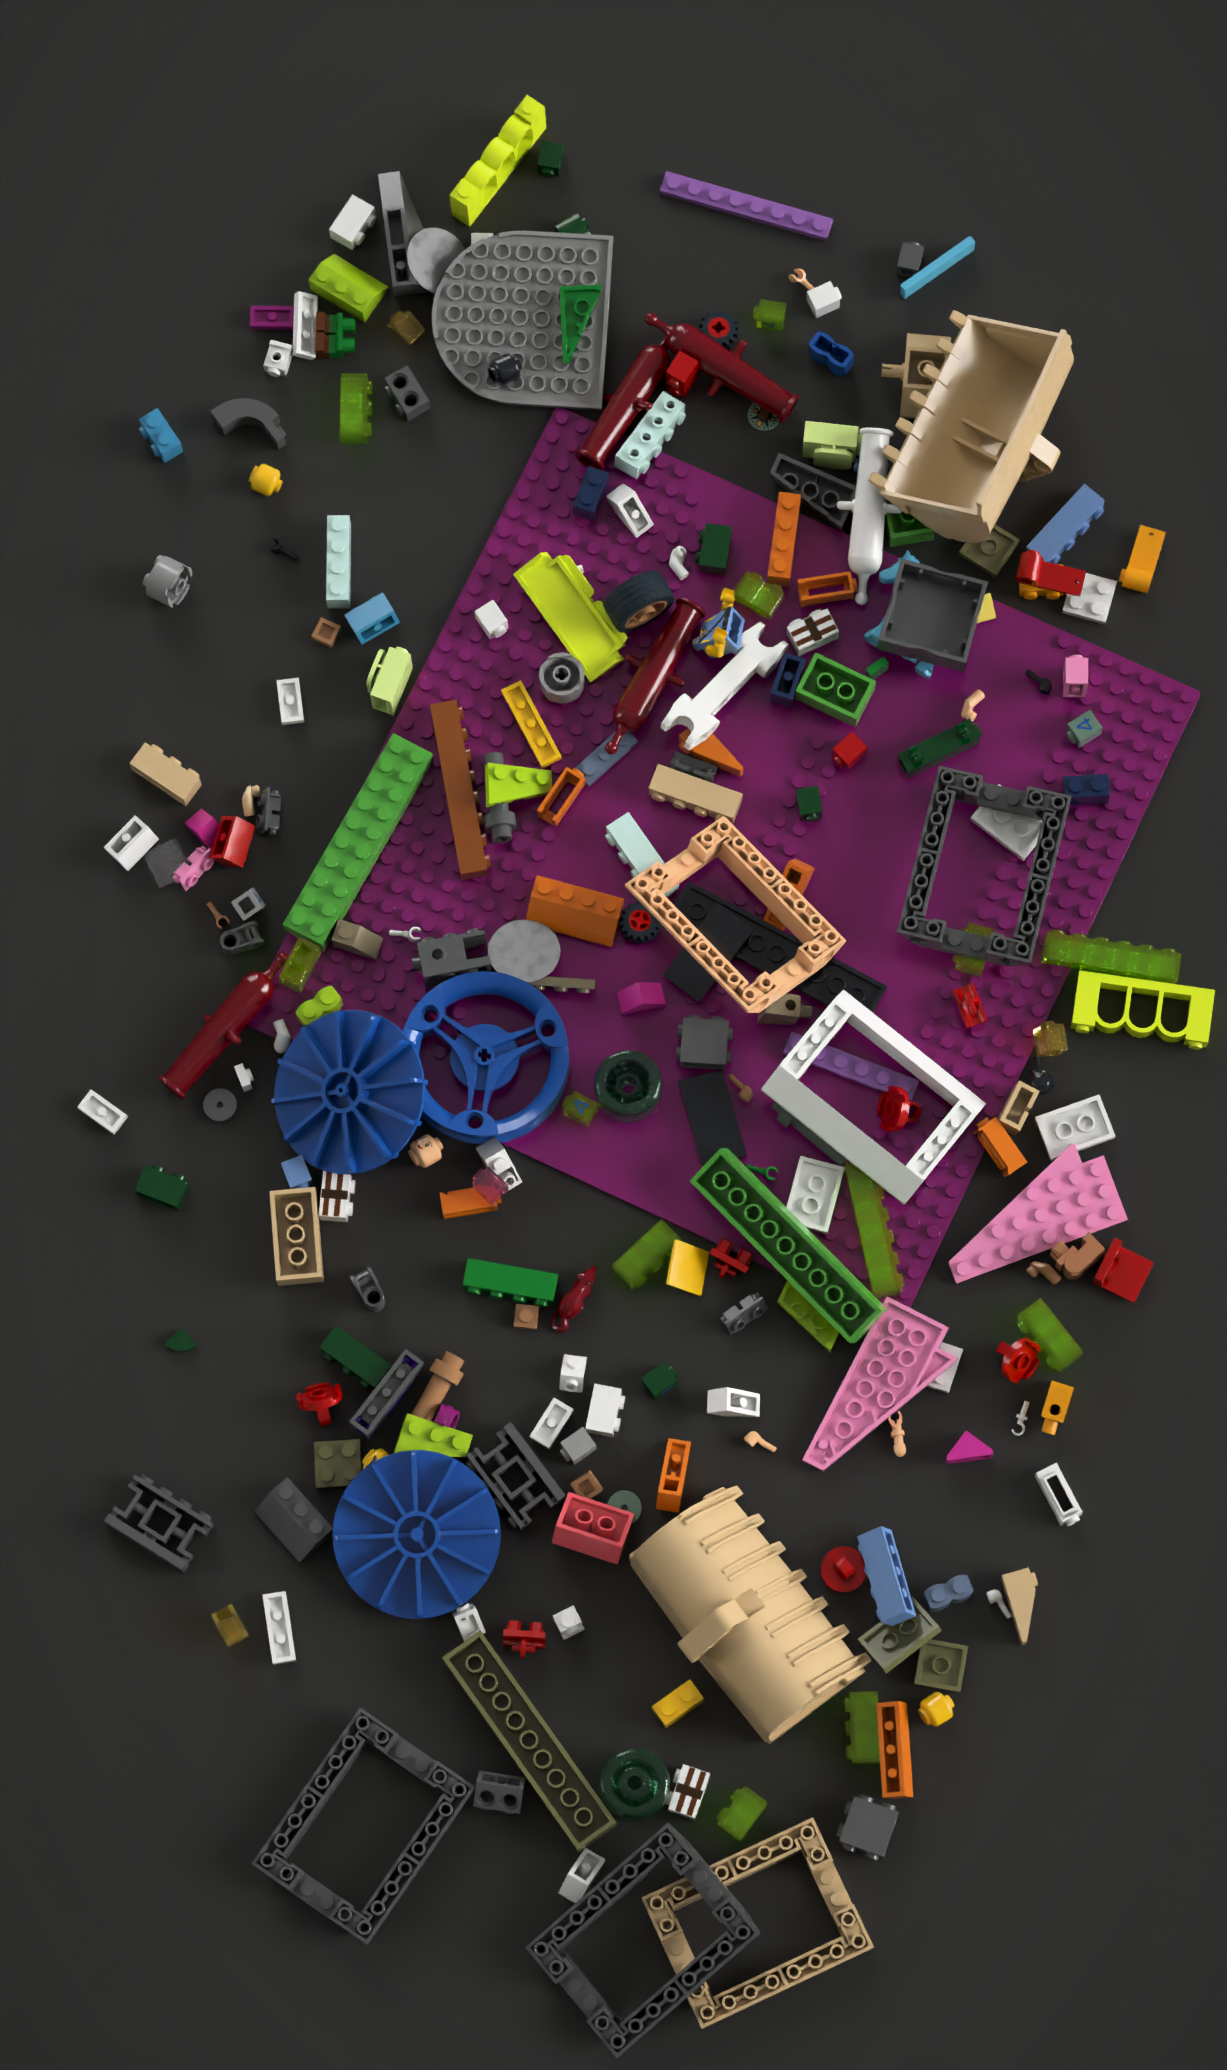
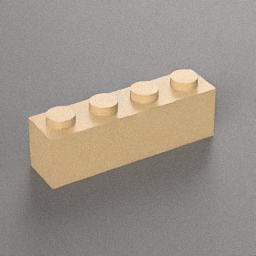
(694, 794)

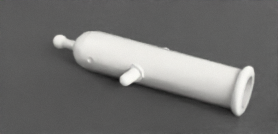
(868, 510)

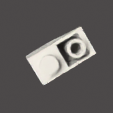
(497, 1159)

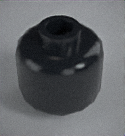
(504, 369)

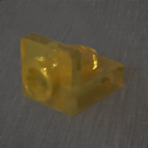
(406, 326)

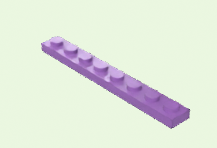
(746, 206)

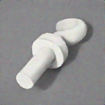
(1021, 1418)

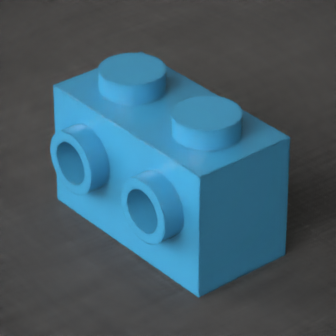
(160, 435)
(372, 618)

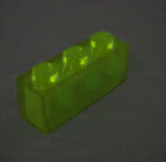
(355, 408)
(645, 1255)
(1049, 1335)
(862, 1728)

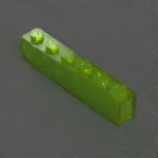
(1111, 957)
(873, 1233)

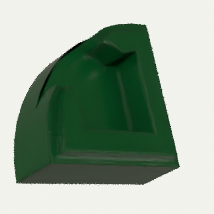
(181, 1342)

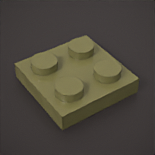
(993, 552)
(337, 1462)
(941, 1665)

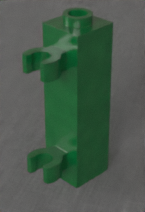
(939, 748)

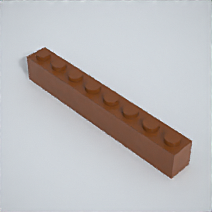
(459, 790)

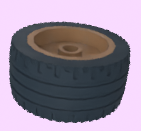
(638, 601)

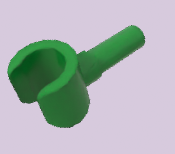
(762, 1171)

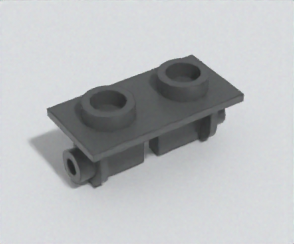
(693, 767)
(266, 821)
(736, 1319)

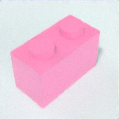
(1075, 676)

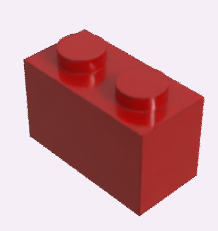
(682, 375)
(232, 841)

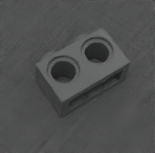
(410, 391)
(500, 1786)

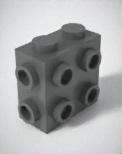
(704, 1043)
(867, 1827)

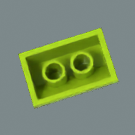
(347, 287)

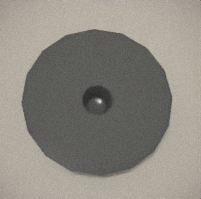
(219, 1104)

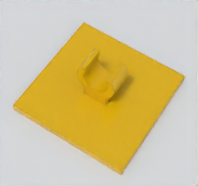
(687, 1267)

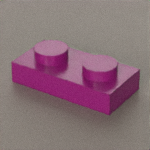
(271, 317)

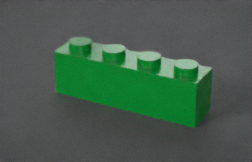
(511, 1282)

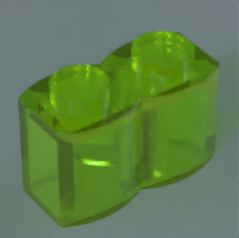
(758, 594)

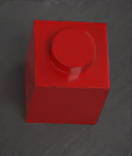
(849, 751)

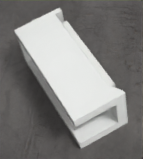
(1070, 1516)

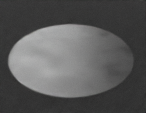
(431, 254)
(524, 950)

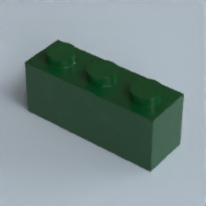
(354, 1358)

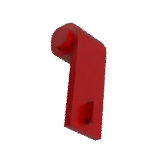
(1049, 576)

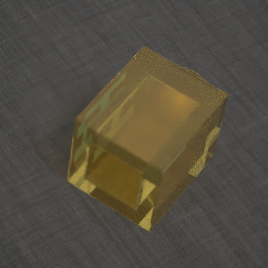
(1050, 1039)
(229, 1625)

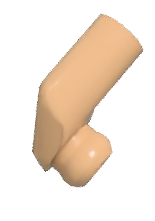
(970, 703)

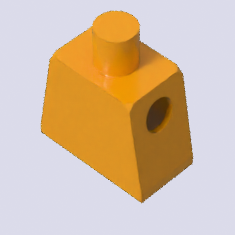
(1059, 1395)

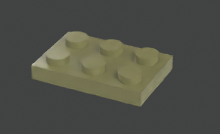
(895, 1643)

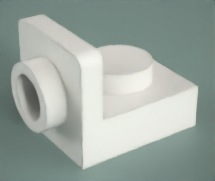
(468, 1620)

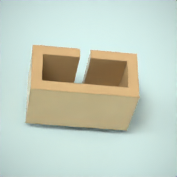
(1019, 1101)

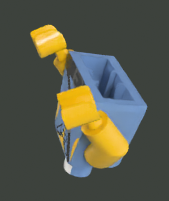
(722, 631)

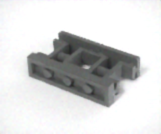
(529, 1466)
(150, 1537)

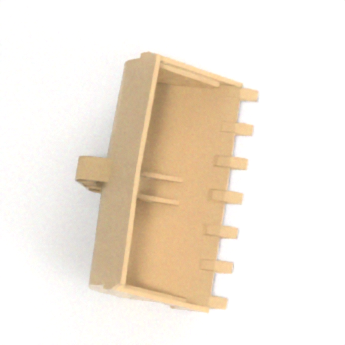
(978, 426)
(746, 1614)

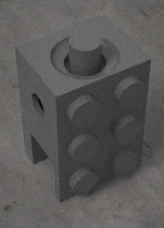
(447, 958)

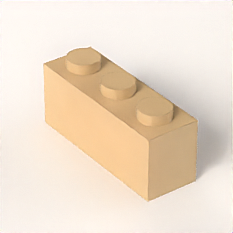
(166, 773)

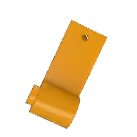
(1143, 559)

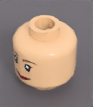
(425, 1151)

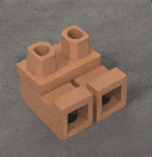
(1077, 1262)

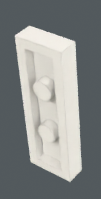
(304, 325)
(279, 1627)

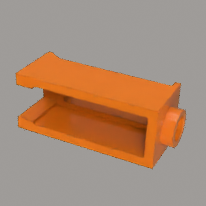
(825, 581)
(573, 777)
(999, 1146)
(465, 1203)

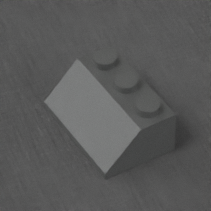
(294, 1520)

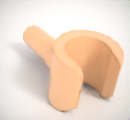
(801, 278)
(753, 1437)

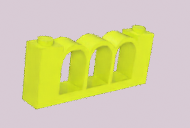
(498, 161)
(1198, 1018)

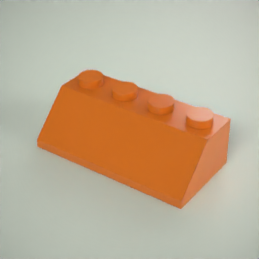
(575, 911)

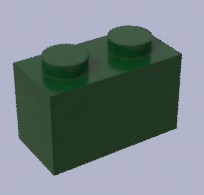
(715, 548)
(162, 1187)

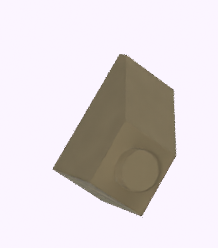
(356, 939)

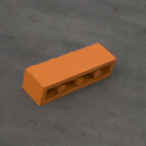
(784, 539)
(894, 1750)

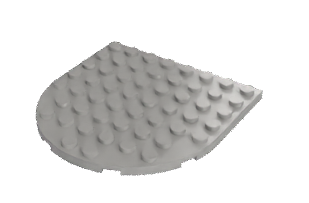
(507, 301)

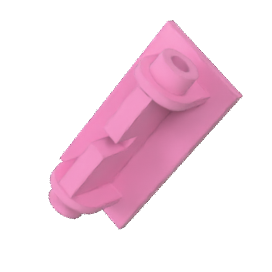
(189, 875)

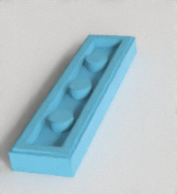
(937, 267)

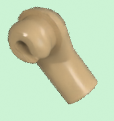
(247, 799)

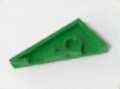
(576, 308)

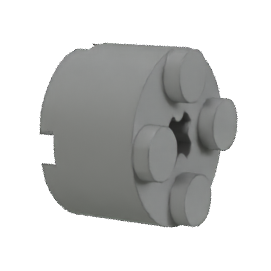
(167, 581)
(561, 690)

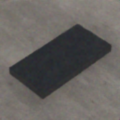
(726, 934)
(711, 1115)

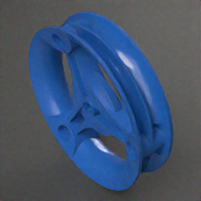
(501, 1051)

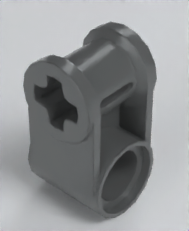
(243, 939)
(367, 1286)

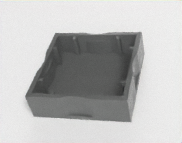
(932, 615)

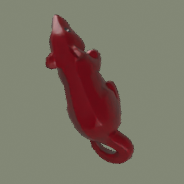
(572, 1302)

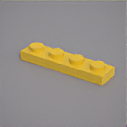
(531, 724)

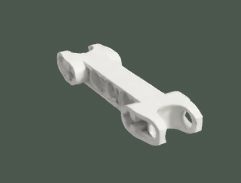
(699, 712)

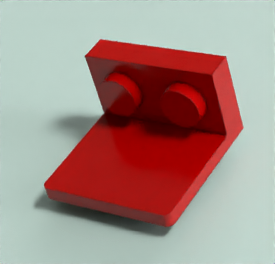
(1122, 1272)

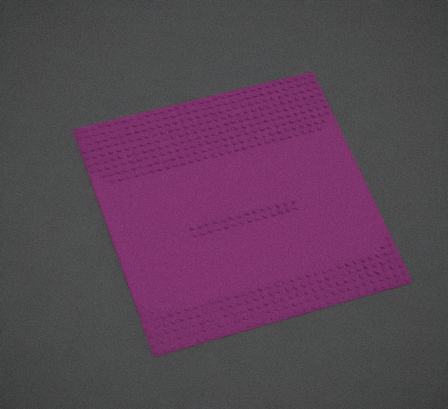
(858, 847)

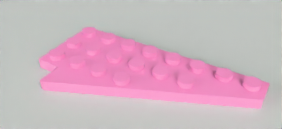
(1056, 1206)
(888, 1371)

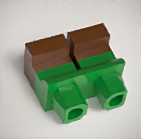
(330, 335)

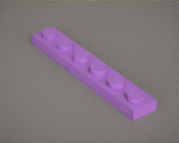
(857, 1069)

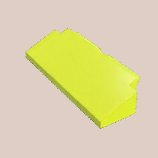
(568, 607)

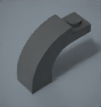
(249, 411)

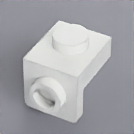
(572, 1373)

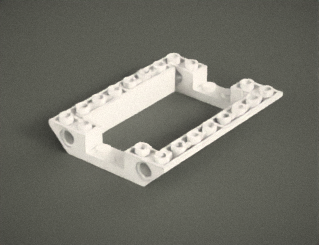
(844, 1136)

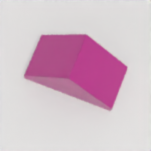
(203, 827)
(641, 997)
(968, 1449)

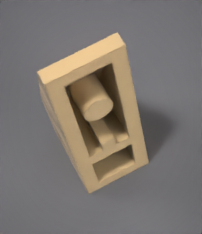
(1020, 1594)

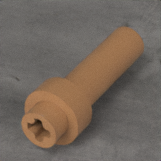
(445, 1374)

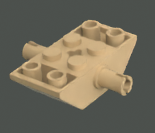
(919, 352)

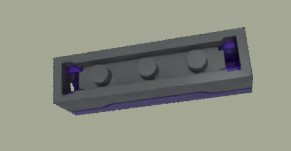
(387, 1394)

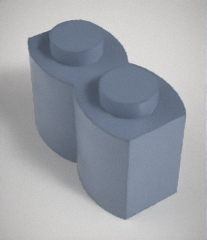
(954, 1591)

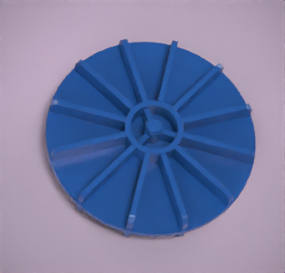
(349, 1092)
(416, 1534)

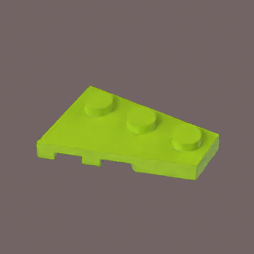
(513, 783)
(807, 1316)
(430, 1436)

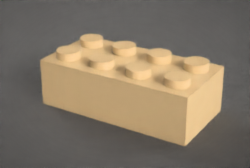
(296, 1236)

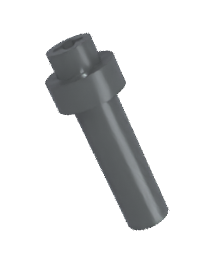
(499, 820)
(786, 1119)

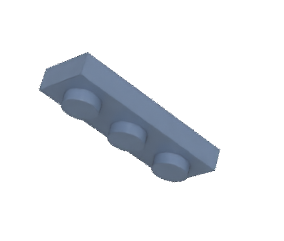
(600, 761)

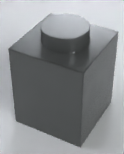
(910, 259)

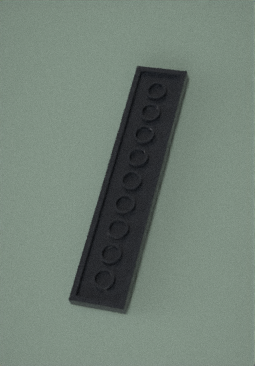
(772, 948)

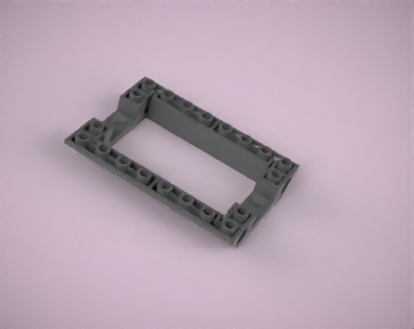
(969, 788)
(274, 1854)
(550, 1944)

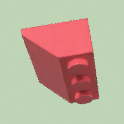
(592, 1528)

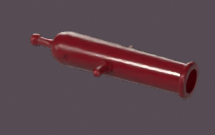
(727, 368)
(625, 404)
(655, 670)
(222, 1028)

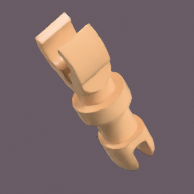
(897, 1433)

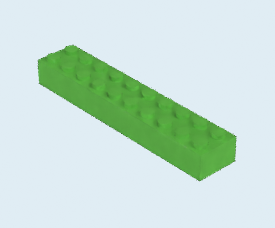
(358, 841)
(788, 1245)

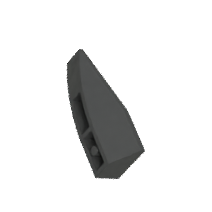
(400, 226)

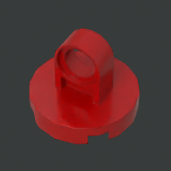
(894, 1109)
(1019, 1359)
(320, 1398)
(843, 1569)

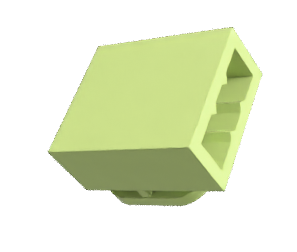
(831, 444)
(389, 678)

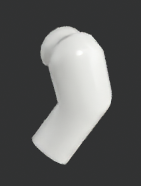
(676, 562)

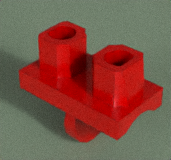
(969, 1005)
(722, 1252)
(522, 1640)

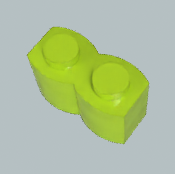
(324, 1003)

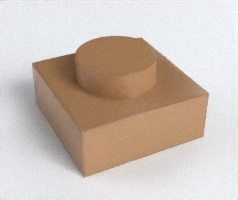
(326, 632)
(526, 1317)
(586, 1485)

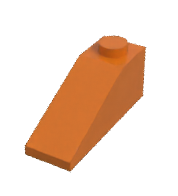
(712, 752)
(798, 875)
(673, 1475)

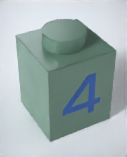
(1083, 729)

